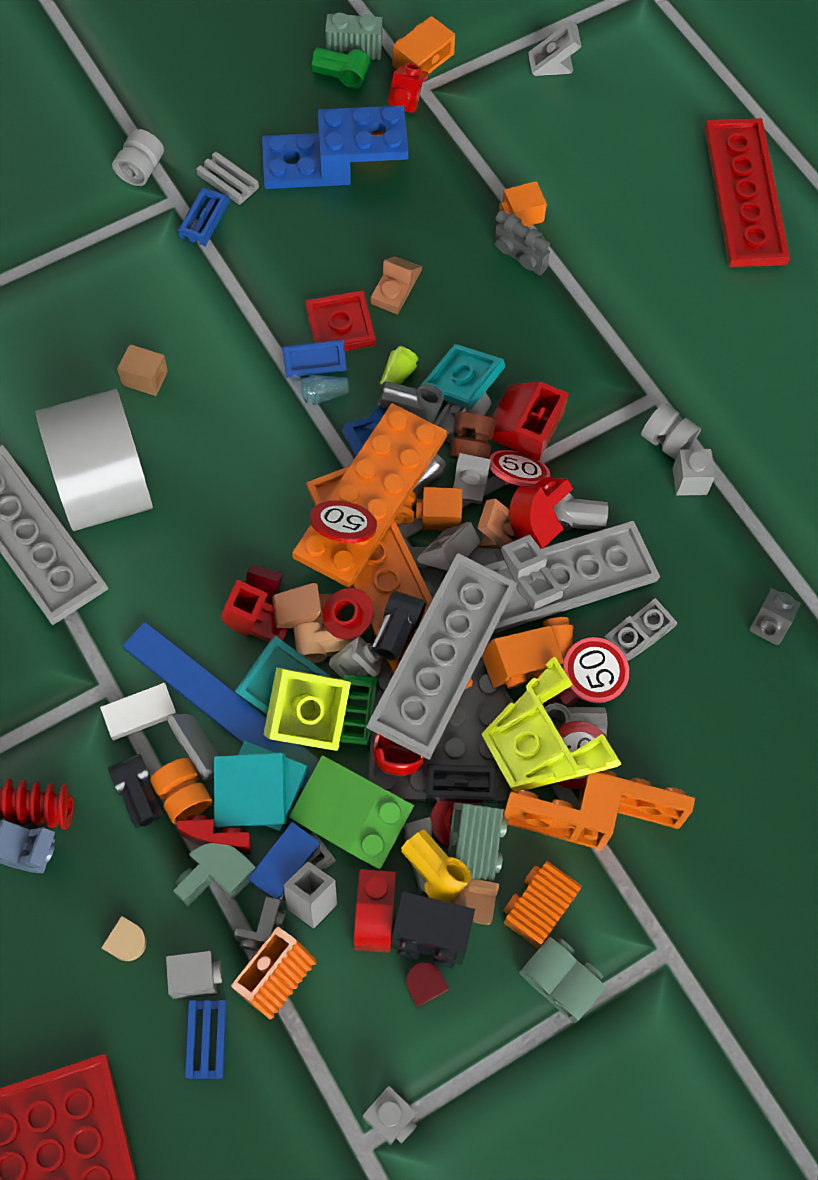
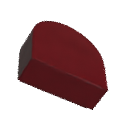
(425, 983)

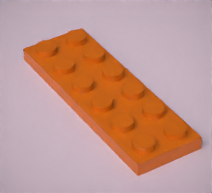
(379, 482)

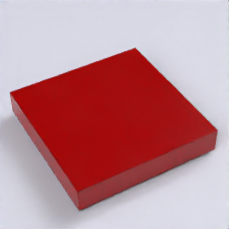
(341, 318)

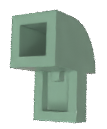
(214, 864)

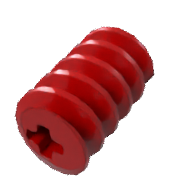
(36, 805)

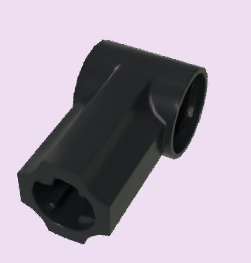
(401, 617)
(134, 785)

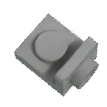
(472, 477)

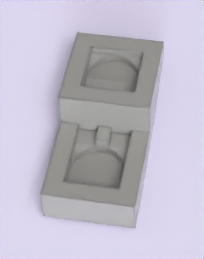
(530, 572)

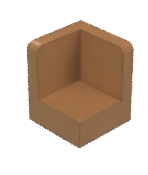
(142, 370)
(480, 896)

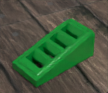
(355, 738)

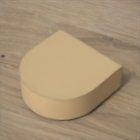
(126, 941)

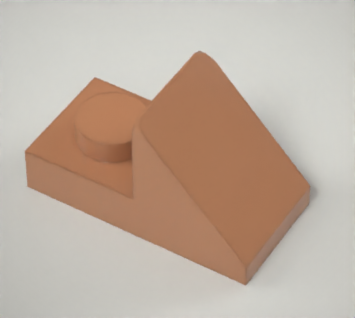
(395, 284)
(495, 525)
(299, 606)

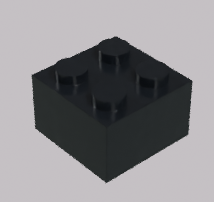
(432, 929)

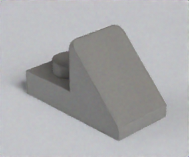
(554, 53)

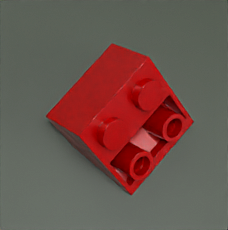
(529, 417)

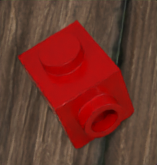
(407, 86)

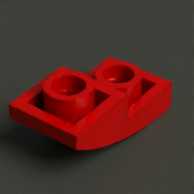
(203, 831)

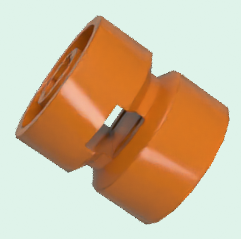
(178, 786)

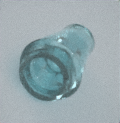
(323, 388)

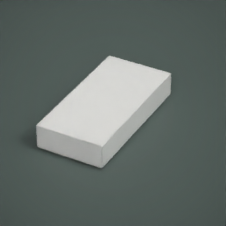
(138, 711)

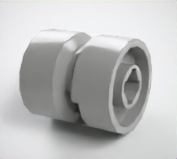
(138, 157)
(670, 431)

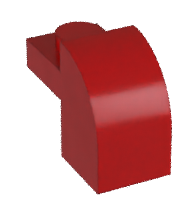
(533, 511)
(249, 613)
(374, 911)

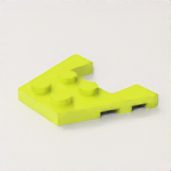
(530, 745)

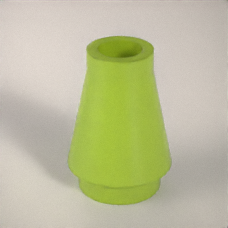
(399, 366)

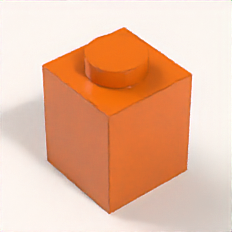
(525, 203)
(440, 508)

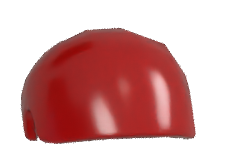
(395, 758)

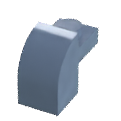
(25, 848)

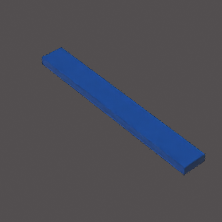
(209, 694)

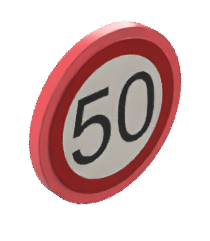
(517, 468)
(596, 670)

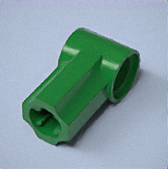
(348, 67)

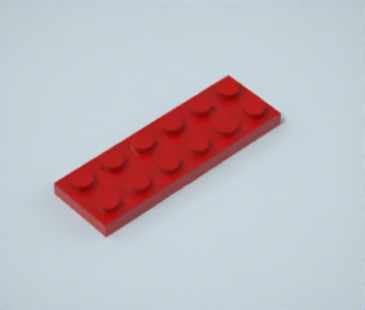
(746, 193)

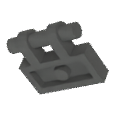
(521, 243)

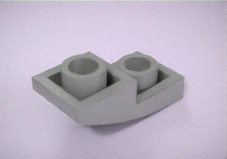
(642, 629)

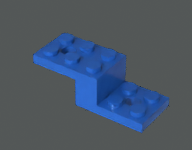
(341, 139)

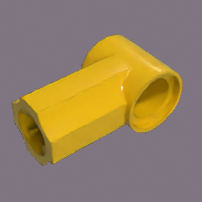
(443, 874)

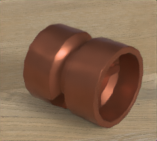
(464, 426)

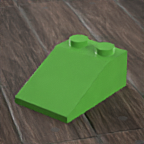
(351, 812)

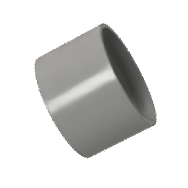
(93, 459)

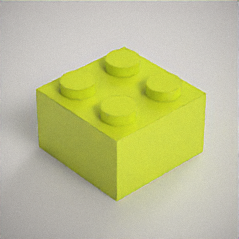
(306, 709)

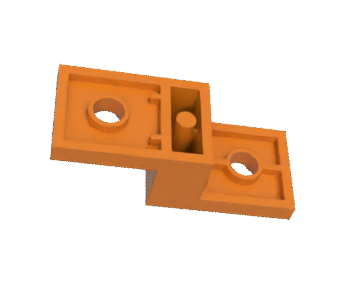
(597, 809)

